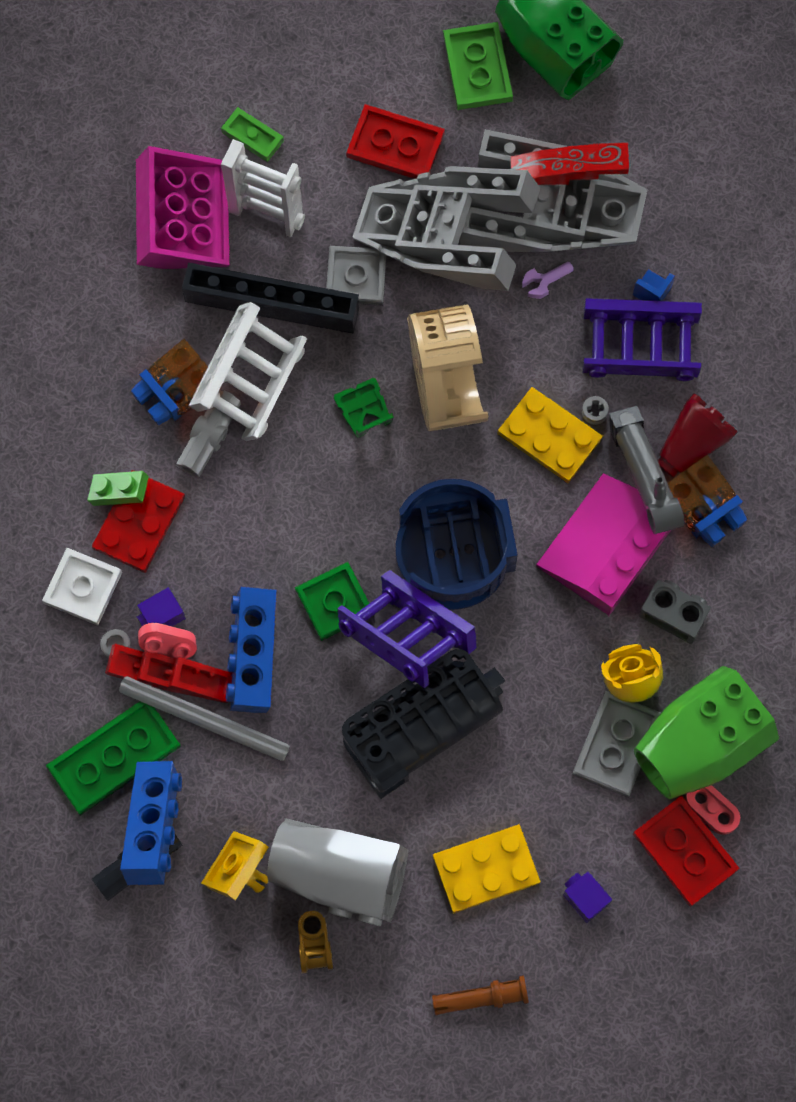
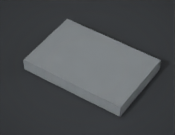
(610, 744)

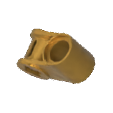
(314, 944)

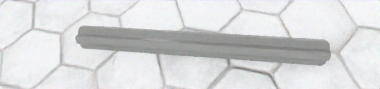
(204, 718)

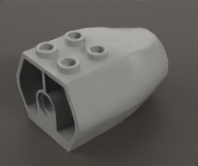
(339, 870)

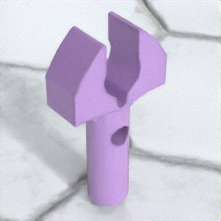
(545, 279)

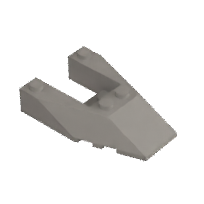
(426, 215)
(564, 216)

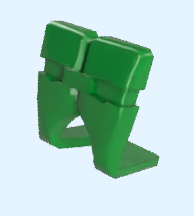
(363, 401)

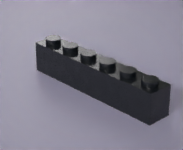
(275, 297)

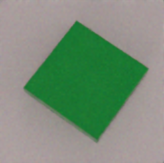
(328, 592)

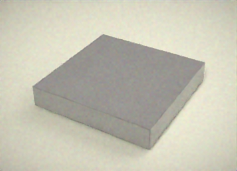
(357, 272)

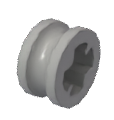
(602, 414)

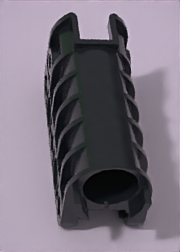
(424, 727)

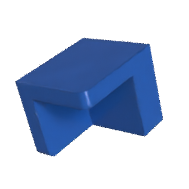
(653, 287)

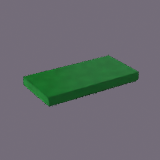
(110, 755)

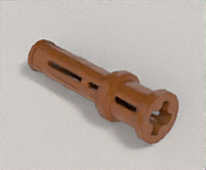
(496, 994)

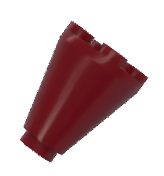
(694, 436)

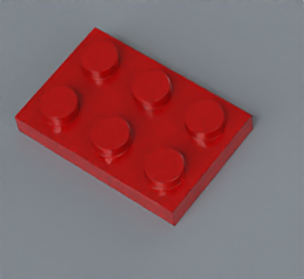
(395, 142)
(137, 529)
(686, 851)

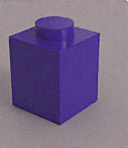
(161, 609)
(586, 896)

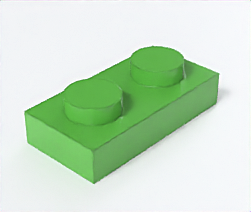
(254, 134)
(118, 488)

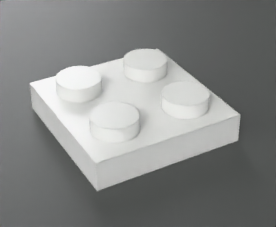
(82, 586)

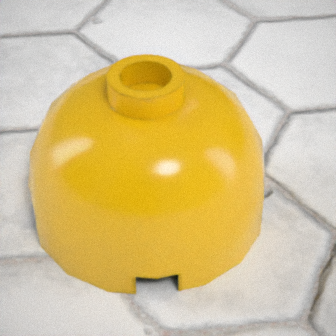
(633, 673)

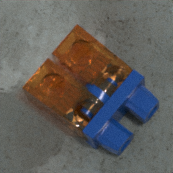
(172, 382)
(707, 501)

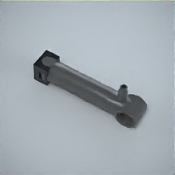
(661, 507)

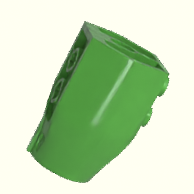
(705, 735)

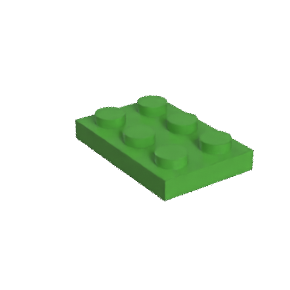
(477, 66)

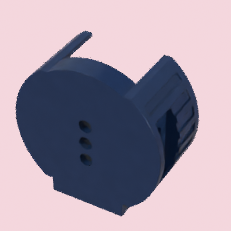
(448, 517)

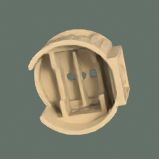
(443, 360)

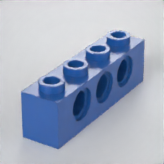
(262, 605)
(150, 866)

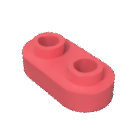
(167, 640)
(713, 807)

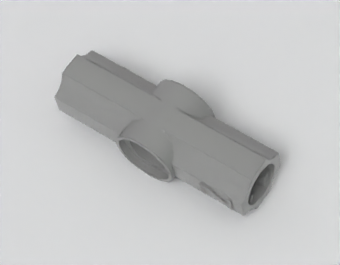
(205, 437)

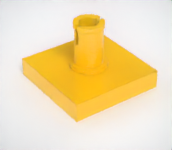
(237, 867)

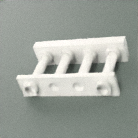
(262, 188)
(220, 371)

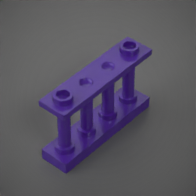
(656, 315)
(413, 605)

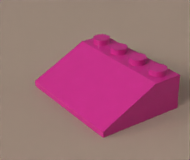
(180, 210)
(603, 545)

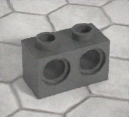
(671, 618)

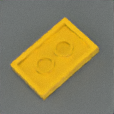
(550, 434)
(486, 868)

